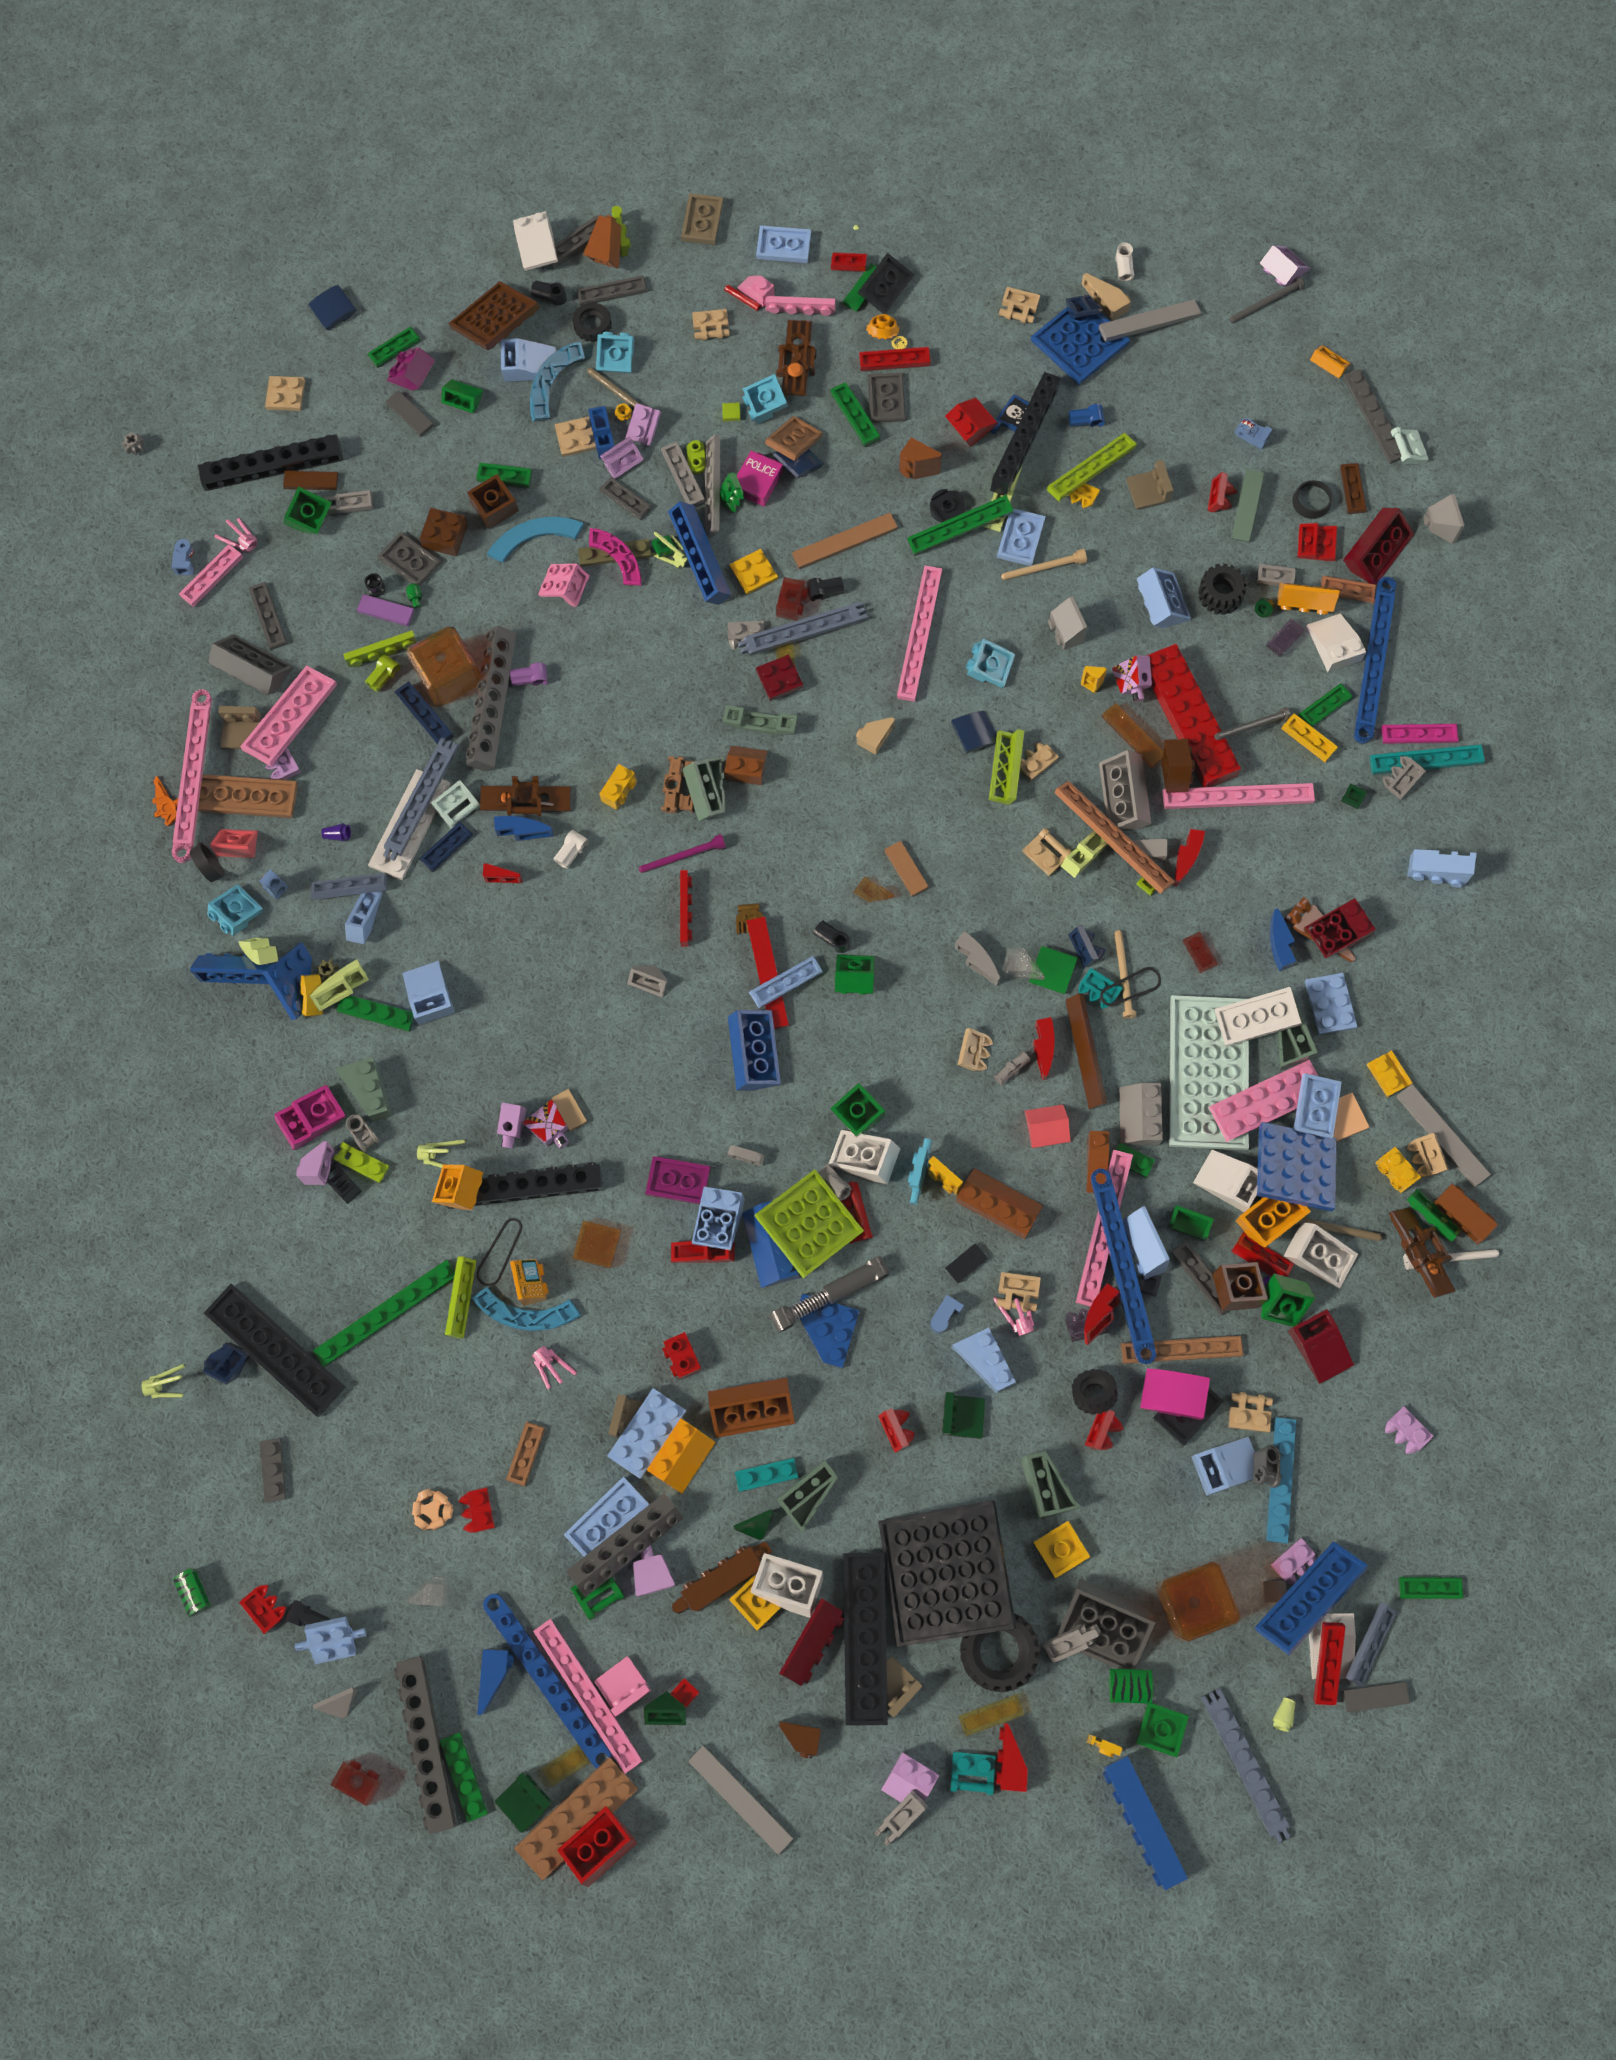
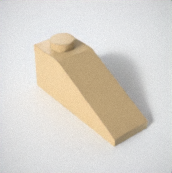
(1109, 297)

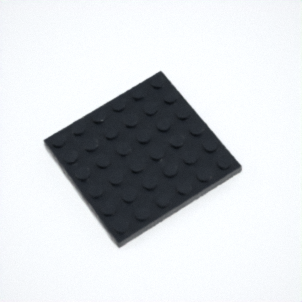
(946, 1574)

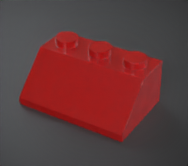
(596, 1847)

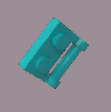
(973, 1765)

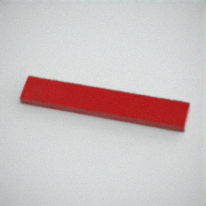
(766, 966)

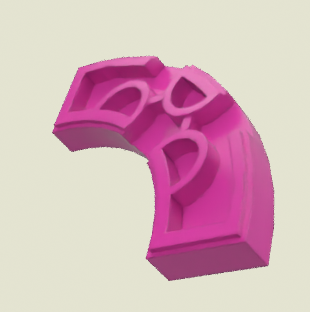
(620, 552)

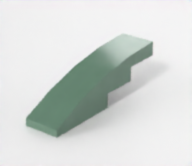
(1247, 505)

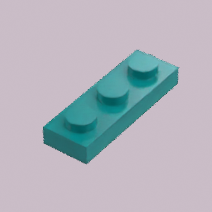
(766, 1475)

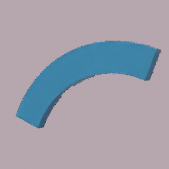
(546, 375)
(533, 529)
(525, 1319)

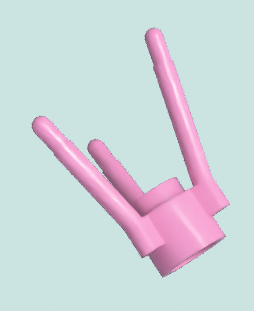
(247, 541)
(1024, 1324)
(544, 1358)

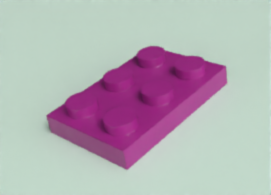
(677, 1180)

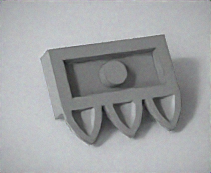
(739, 630)
(1403, 777)

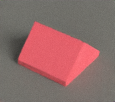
(235, 843)
(1048, 1126)

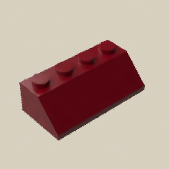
(1379, 545)
(811, 1642)

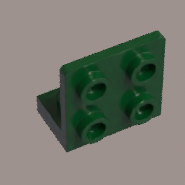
(963, 1416)
(523, 1802)

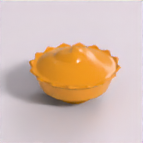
(883, 327)

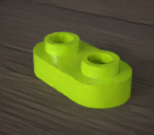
(696, 455)

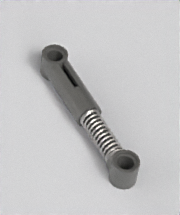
(869, 1273)

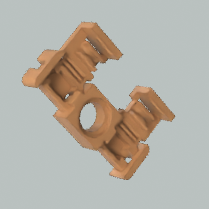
(673, 797)

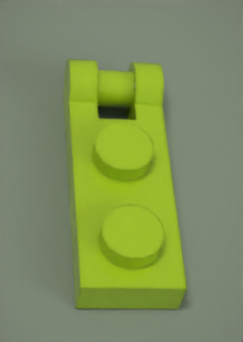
(625, 242)
(361, 1163)

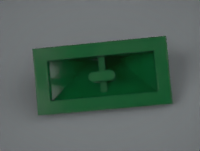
(755, 1526)
(665, 1711)

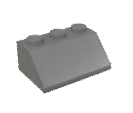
(1140, 1114)

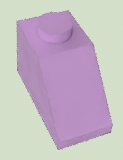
(316, 1165)

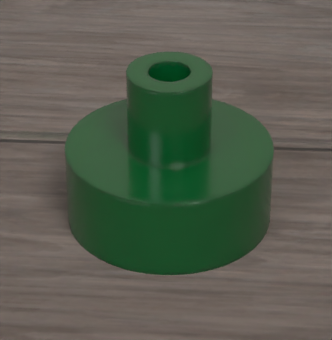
(1264, 607)

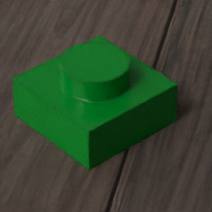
(661, 548)

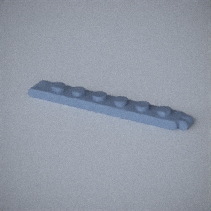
(803, 629)
(420, 798)
(1247, 1765)

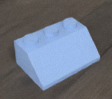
(1163, 598)
(1145, 1244)

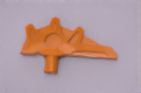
(165, 806)

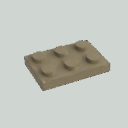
(702, 219)

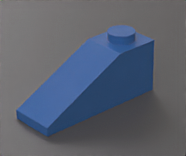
(493, 1673)

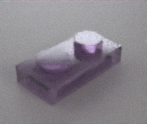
(1285, 637)

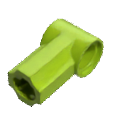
(384, 670)

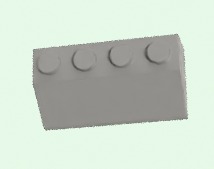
(1125, 790)

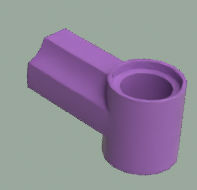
(532, 675)

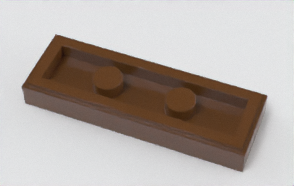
(310, 480)
(1353, 488)

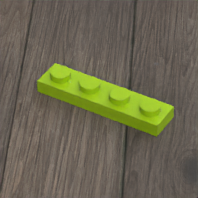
(374, 651)
(460, 1297)

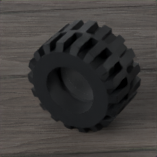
(1219, 601)

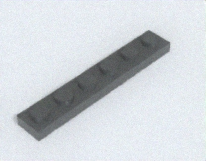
(1373, 414)

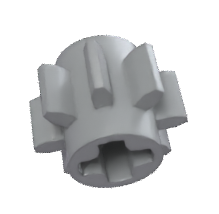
(133, 443)

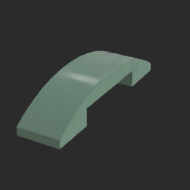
(760, 722)

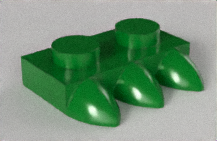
(731, 492)

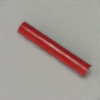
(742, 297)

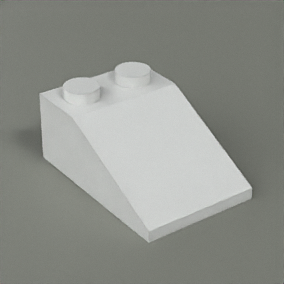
(535, 240)
(1336, 642)
(865, 1156)
(1320, 1254)
(788, 1584)
(1349, 1642)

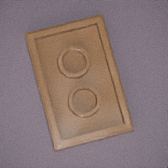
(793, 438)

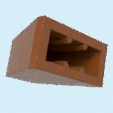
(605, 242)

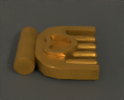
(747, 912)

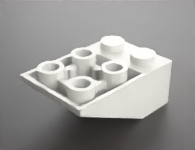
(1228, 1180)

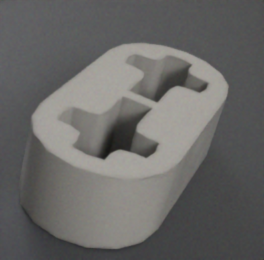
(746, 1155)

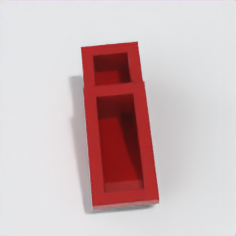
(1188, 854)
(1044, 1045)
(691, 1253)
(1101, 1312)

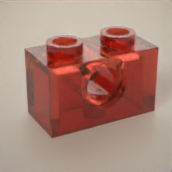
(791, 589)
(345, 1782)

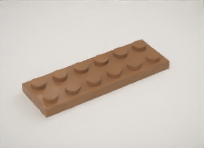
(247, 796)
(602, 1788)

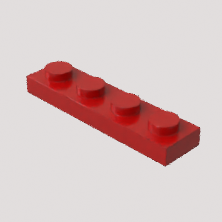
(894, 359)
(685, 915)
(1329, 1663)

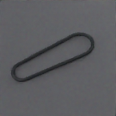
(1135, 995)
(510, 1252)

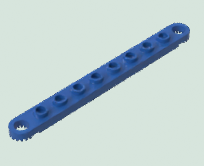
(1375, 660)
(1123, 1266)
(547, 1680)

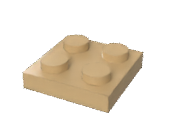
(285, 393)
(575, 436)

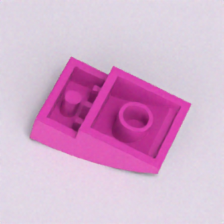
(309, 1117)
(1175, 1393)

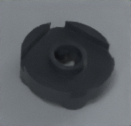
(947, 497)

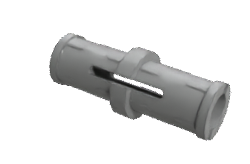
(1012, 1068)

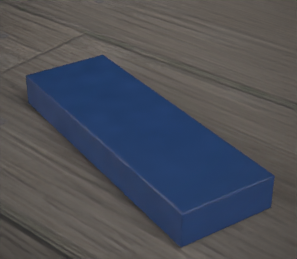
(446, 847)

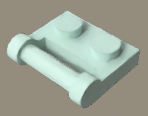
(1410, 446)
(451, 799)

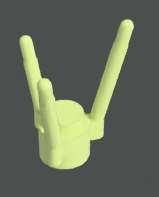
(679, 555)
(428, 1151)
(154, 1384)

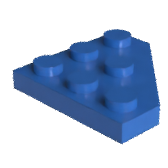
(285, 978)
(830, 1331)

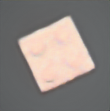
(596, 1244)

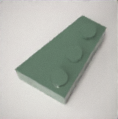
(1046, 1487)
(807, 1493)

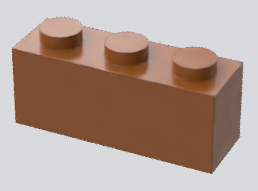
(1465, 1213)

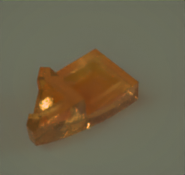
(871, 892)

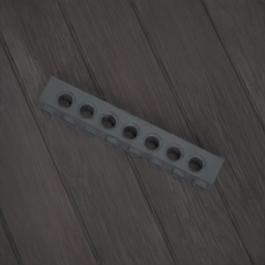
(491, 724)
(446, 1819)

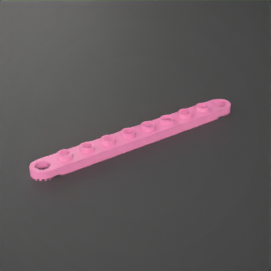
(191, 775)

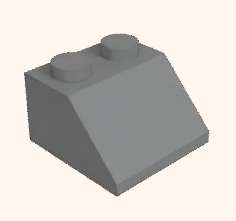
(1068, 624)

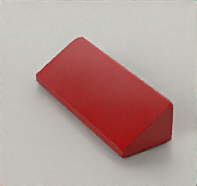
(856, 1208)
(1266, 1263)

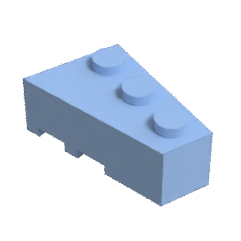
(1441, 868)
(986, 1359)

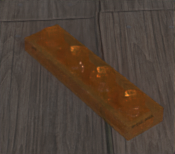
(1133, 735)

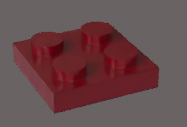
(779, 677)

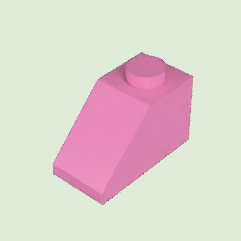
(757, 289)

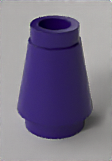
(337, 832)

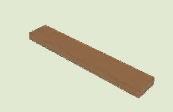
(844, 541)
(1187, 1349)

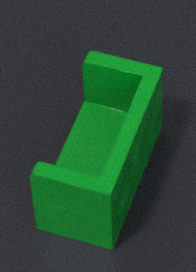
(1190, 1223)

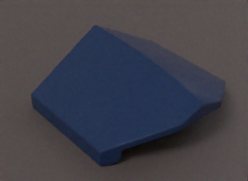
(1082, 306)
(225, 1363)

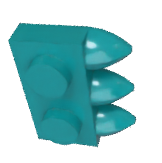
(1095, 984)

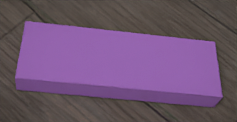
(385, 610)

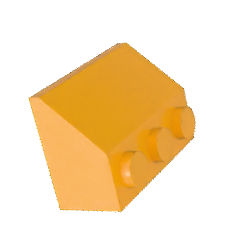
(1307, 598)
(1270, 1219)
(681, 1456)

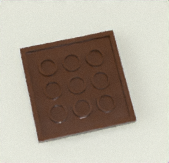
(494, 315)

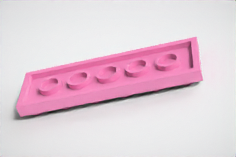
(288, 715)
(1260, 1102)

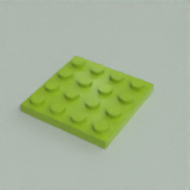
(808, 1223)

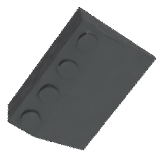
(1122, 1623)

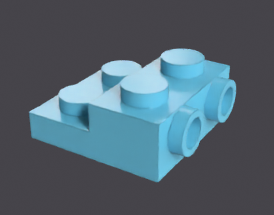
(614, 352)
(764, 399)
(990, 663)
(233, 910)

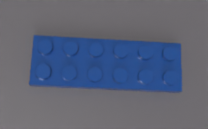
(1311, 1598)

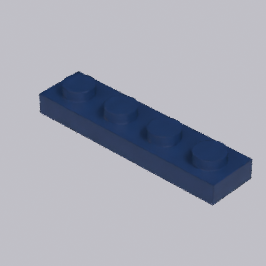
(423, 712)

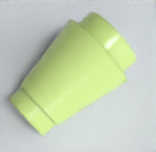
(1284, 1716)

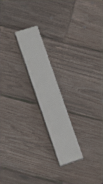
(1149, 320)
(712, 486)
(1448, 1140)
(740, 1800)

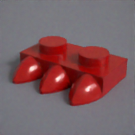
(478, 1510)
(261, 1608)

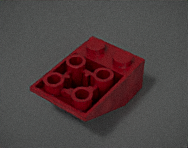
(1341, 929)
(1322, 1346)

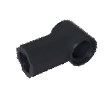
(552, 292)
(821, 588)
(832, 936)
(303, 1615)

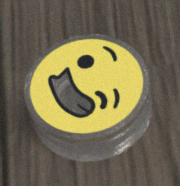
(899, 342)

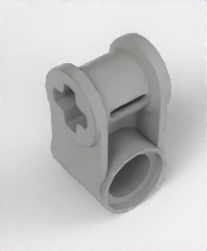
(363, 1135)

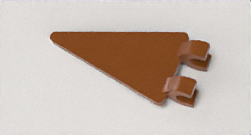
(1310, 914)

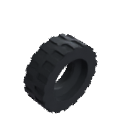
(585, 311)
(1099, 1404)

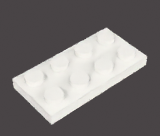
(1258, 1016)

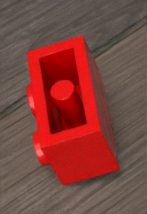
(682, 1356)

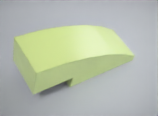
(1084, 854)
(259, 950)
(339, 985)

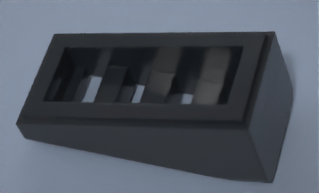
(349, 1191)

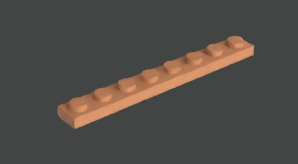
(1114, 837)

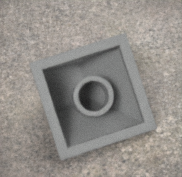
(1445, 519)

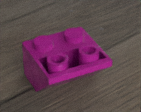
(411, 368)

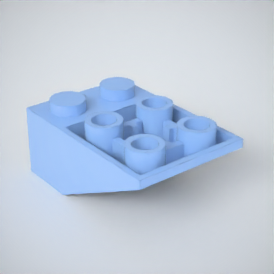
(523, 358)
(428, 993)
(718, 1218)
(1225, 1465)

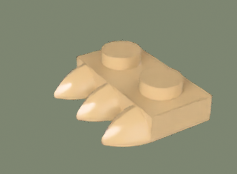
(1038, 761)
(973, 1050)
(1429, 1155)

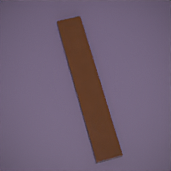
(1086, 1051)

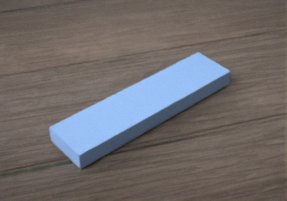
(785, 982)

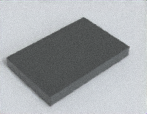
(886, 397)
(409, 559)

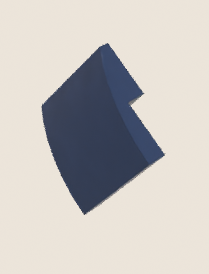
(332, 307)
(801, 466)
(974, 731)

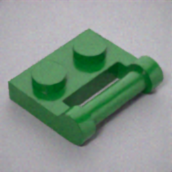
(582, 1600)

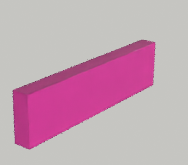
(1420, 733)

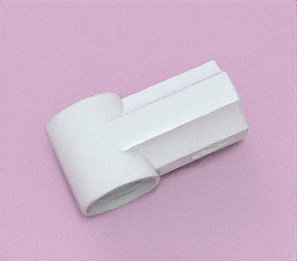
(1125, 262)
(572, 847)

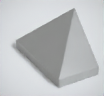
(648, 979)
(338, 1704)

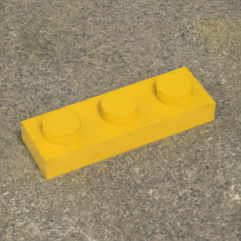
(1309, 737)

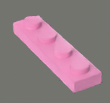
(800, 305)
(211, 575)

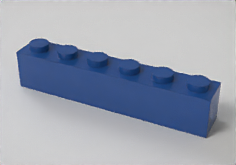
(699, 553)
(1145, 1823)

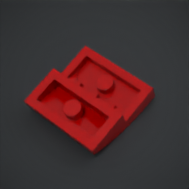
(1317, 542)

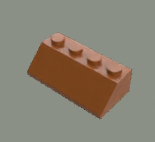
(999, 1203)
(751, 1407)

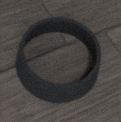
(1310, 514)
(206, 862)

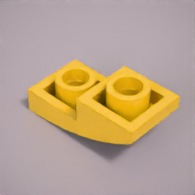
(308, 985)

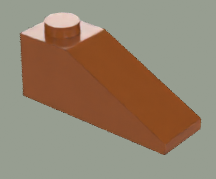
(1097, 1156)

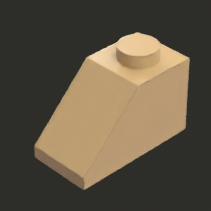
(875, 734)

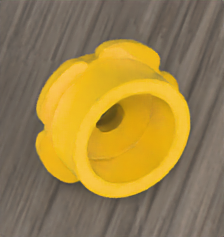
(623, 408)

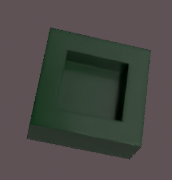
(1354, 796)

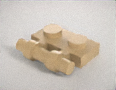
(1019, 300)
(710, 320)
(1018, 1286)
(1248, 1418)

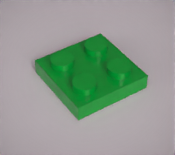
(1162, 1729)

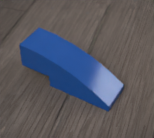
(601, 429)
(521, 827)
(1281, 941)

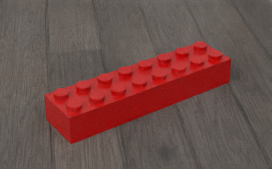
(1191, 717)

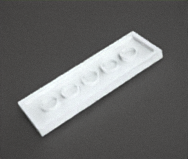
(402, 863)

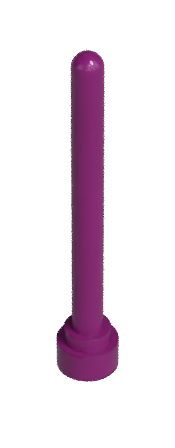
(716, 843)

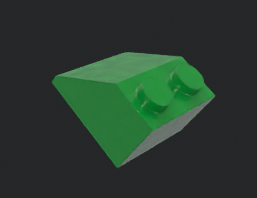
(306, 512)
(854, 974)
(858, 1110)
(1286, 1300)

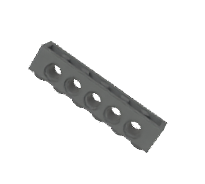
(624, 1544)

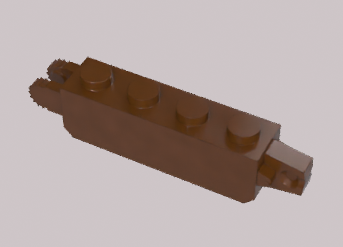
(722, 1579)

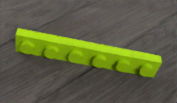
(1091, 467)

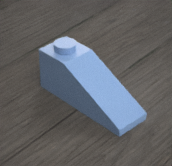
(362, 917)

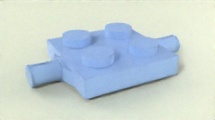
(330, 1640)

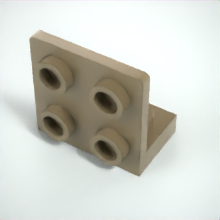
(1150, 487)
(237, 724)
(623, 1414)
(900, 1686)

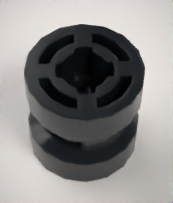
(374, 585)

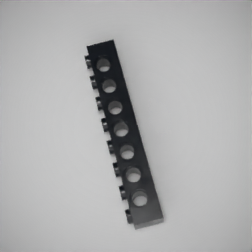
(1025, 434)
(263, 469)
(533, 1191)

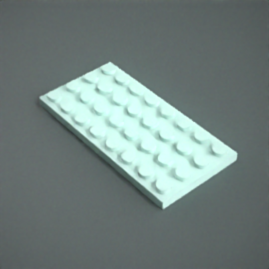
(1202, 1073)

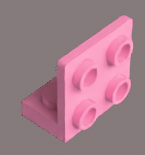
(565, 582)
(622, 1686)

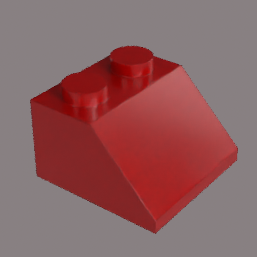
(971, 420)

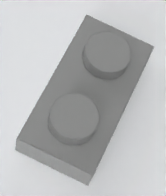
(1274, 575)

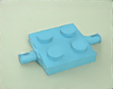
(917, 1177)

